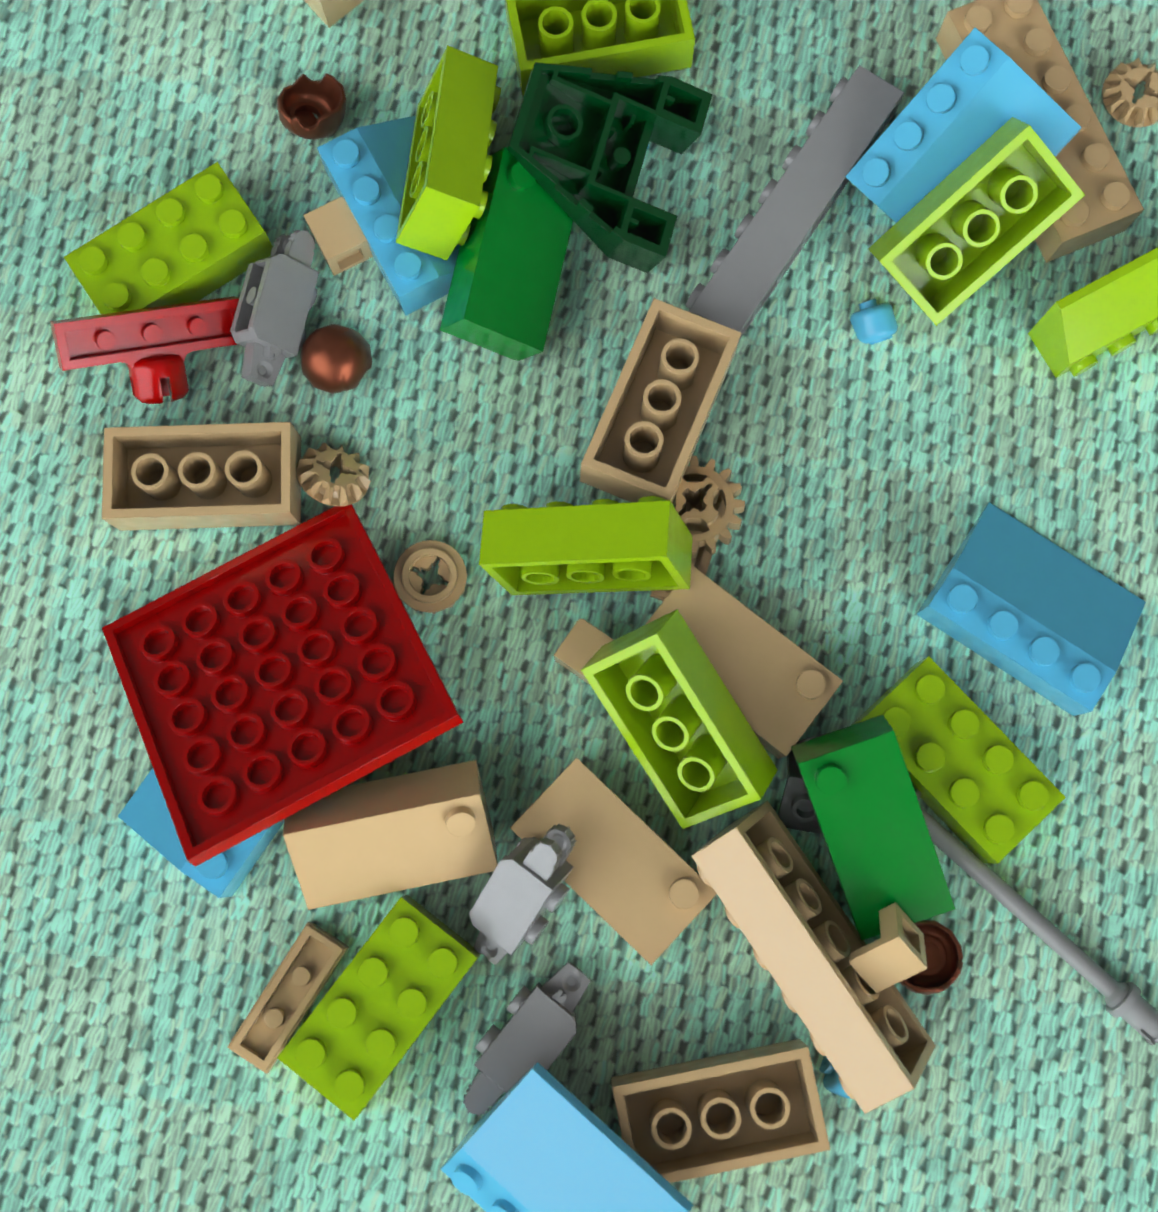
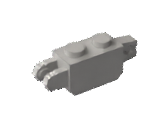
(275, 307)
(521, 892)
(535, 1033)

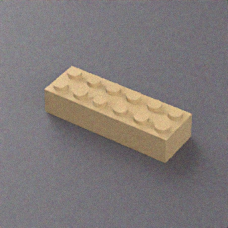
(1089, 158)
(806, 947)

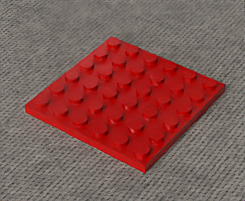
(276, 681)

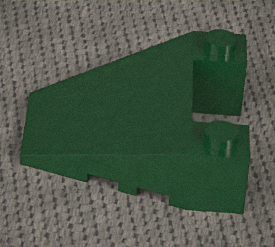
(587, 144)

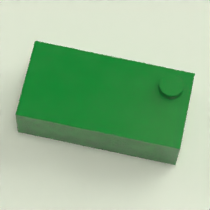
(509, 265)
(872, 824)

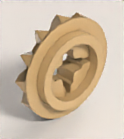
(1119, 91)
(314, 476)
(422, 557)

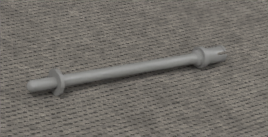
(1120, 997)

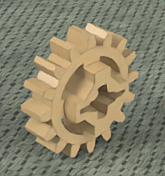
(708, 492)

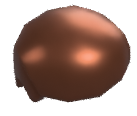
(308, 97)
(335, 358)
(943, 960)

